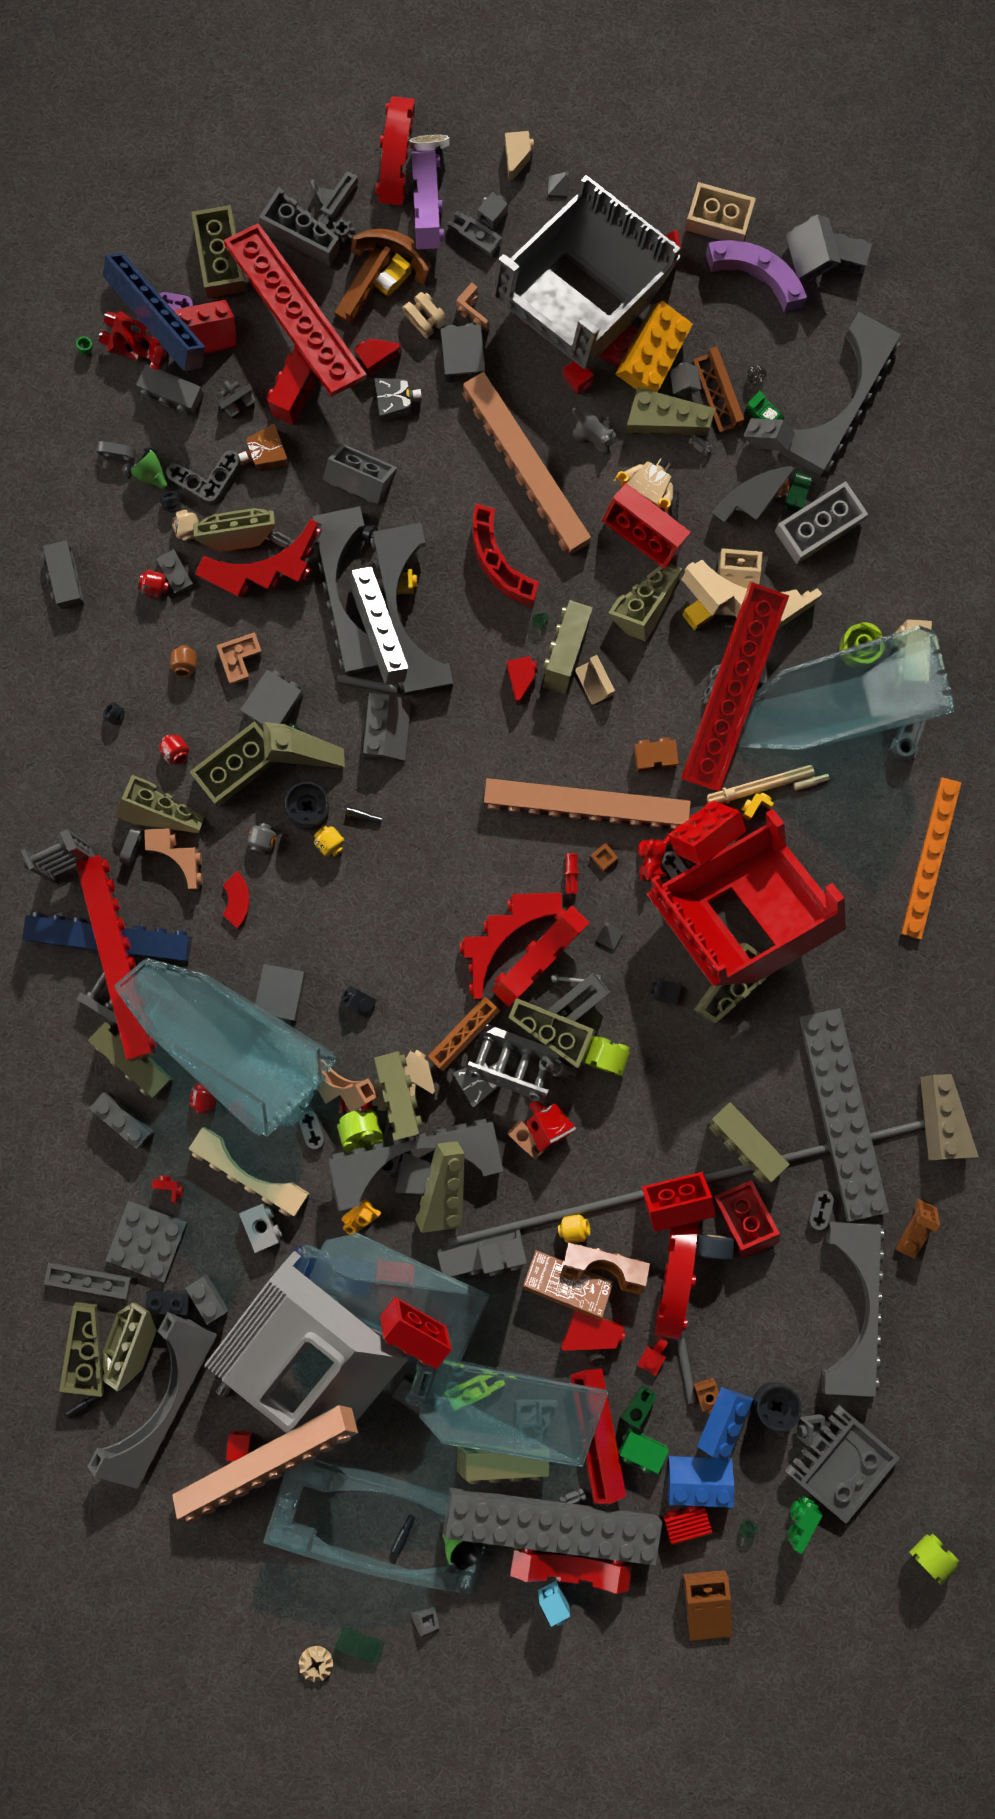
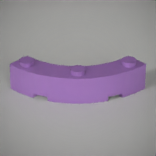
(426, 200)
(761, 265)

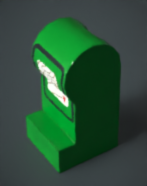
(761, 408)

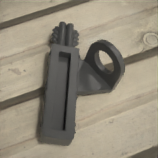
(331, 199)

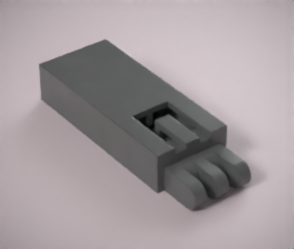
(581, 997)

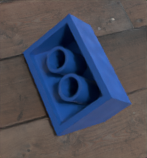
(725, 1424)
(700, 1481)

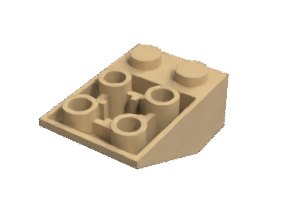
(739, 568)

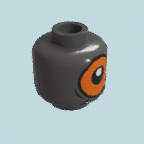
(261, 838)

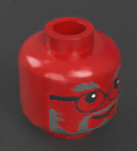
(153, 584)
(201, 1099)

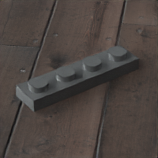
(87, 1280)

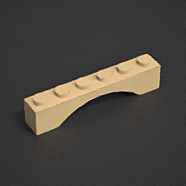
(213, 1149)

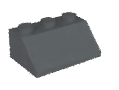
(359, 473)
(386, 727)

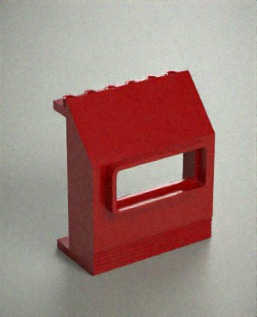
(773, 890)

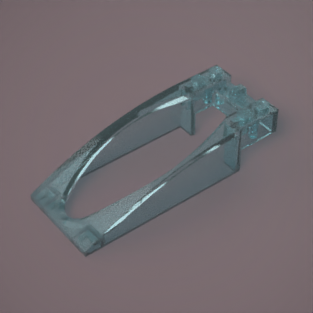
(346, 1477)

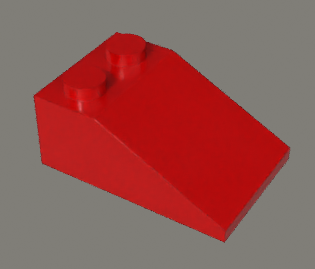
(747, 1219)

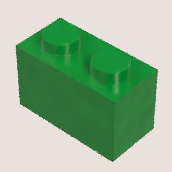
(643, 1451)

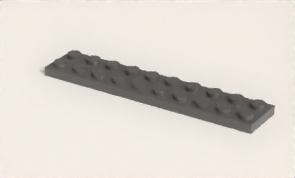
(843, 1115)

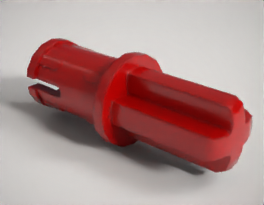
(571, 873)

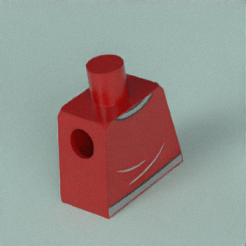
(548, 1125)

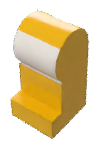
(393, 275)

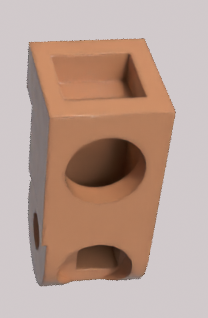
(523, 1137)

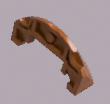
(397, 243)

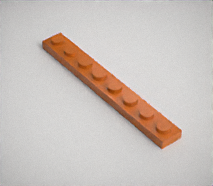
(930, 858)

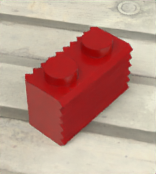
(687, 1523)

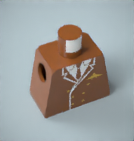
(265, 450)

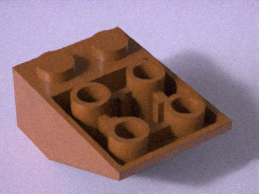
(708, 1605)

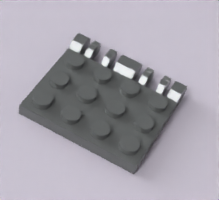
(846, 1466)

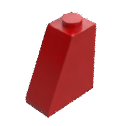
(590, 1333)

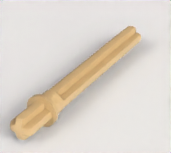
(733, 793)

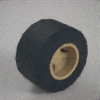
(714, 1247)

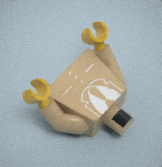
(650, 482)

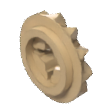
(319, 1654)

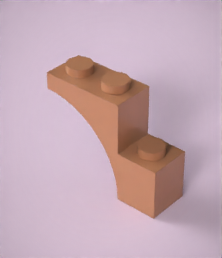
(189, 859)
(353, 1093)

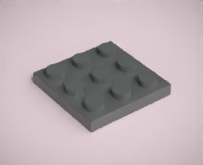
(146, 1241)

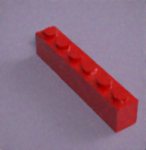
(602, 1455)

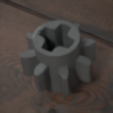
(346, 227)

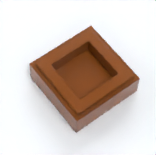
(604, 857)

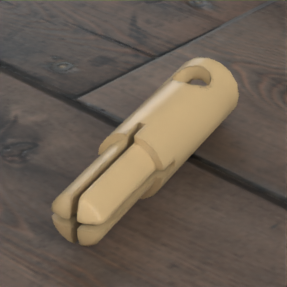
(809, 782)

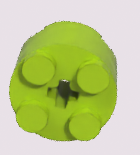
(859, 634)
(607, 1056)
(360, 1130)
(934, 1558)

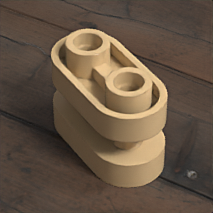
(424, 303)

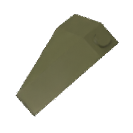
(642, 607)
(148, 807)

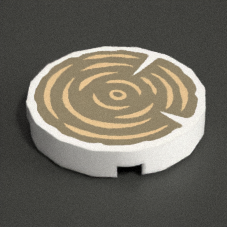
(429, 142)

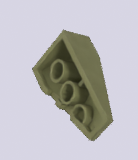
(297, 747)

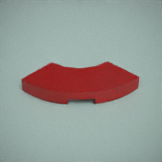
(238, 899)

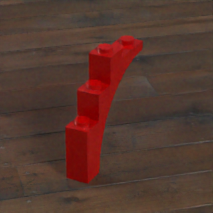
(266, 573)
(524, 910)

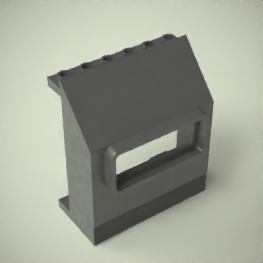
(607, 245)

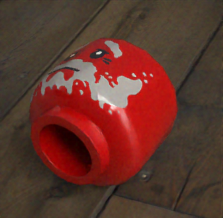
(174, 749)

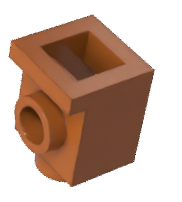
(705, 1388)

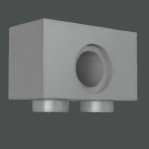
(258, 1239)

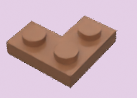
(234, 652)

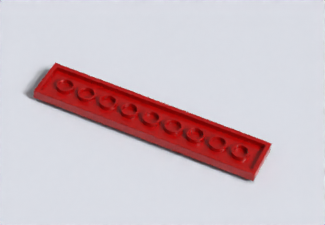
(295, 310)
(735, 686)

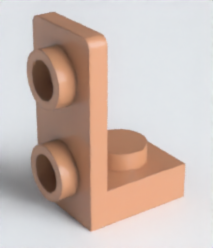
(468, 298)

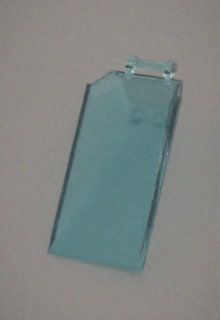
(369, 1275)
(508, 1411)

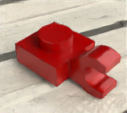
(652, 1358)

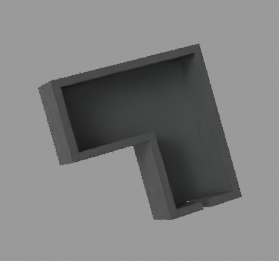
(488, 1254)

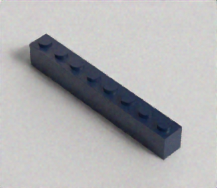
(153, 311)
(81, 935)

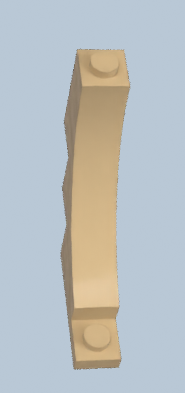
(719, 593)

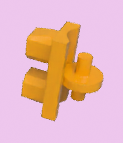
(359, 1217)

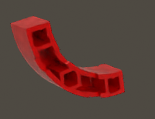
(395, 150)
(493, 562)
(540, 955)
(677, 1281)
(604, 1573)

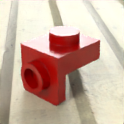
(166, 1183)

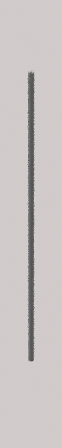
(639, 1194)

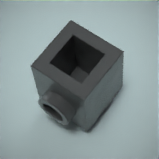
(492, 210)
(685, 379)

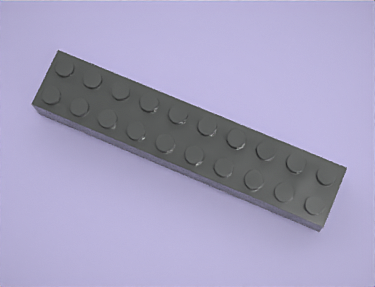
(552, 1526)

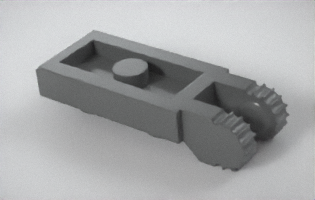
(475, 233)

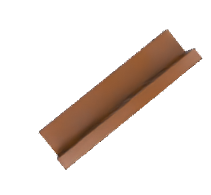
(363, 285)
(726, 389)
(463, 1033)

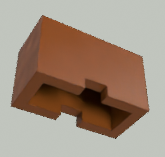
(655, 753)

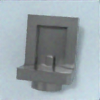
(809, 1426)

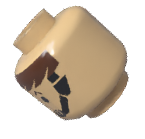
(184, 526)

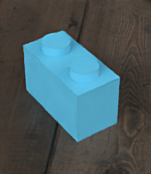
(554, 1604)

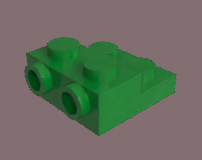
(806, 1519)

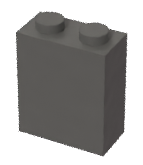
(813, 248)
(462, 352)
(272, 699)
(281, 992)

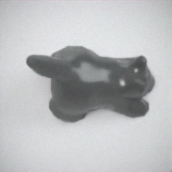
(591, 429)

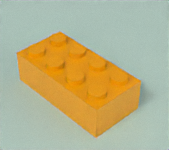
(654, 347)

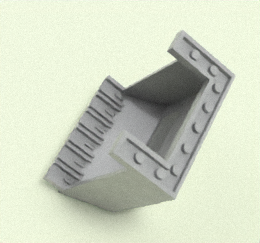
(278, 1329)

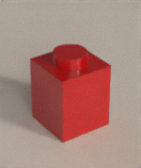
(578, 377)
(238, 1445)

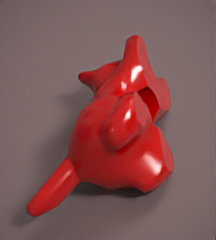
(652, 853)

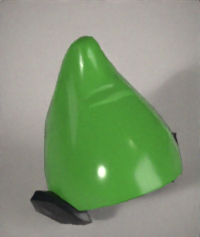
(147, 469)
(461, 1554)

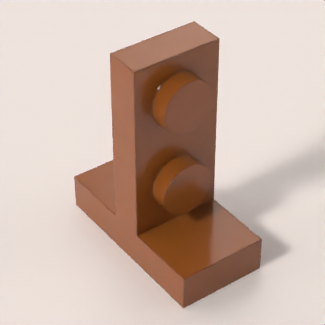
(918, 1229)

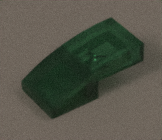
(359, 1645)

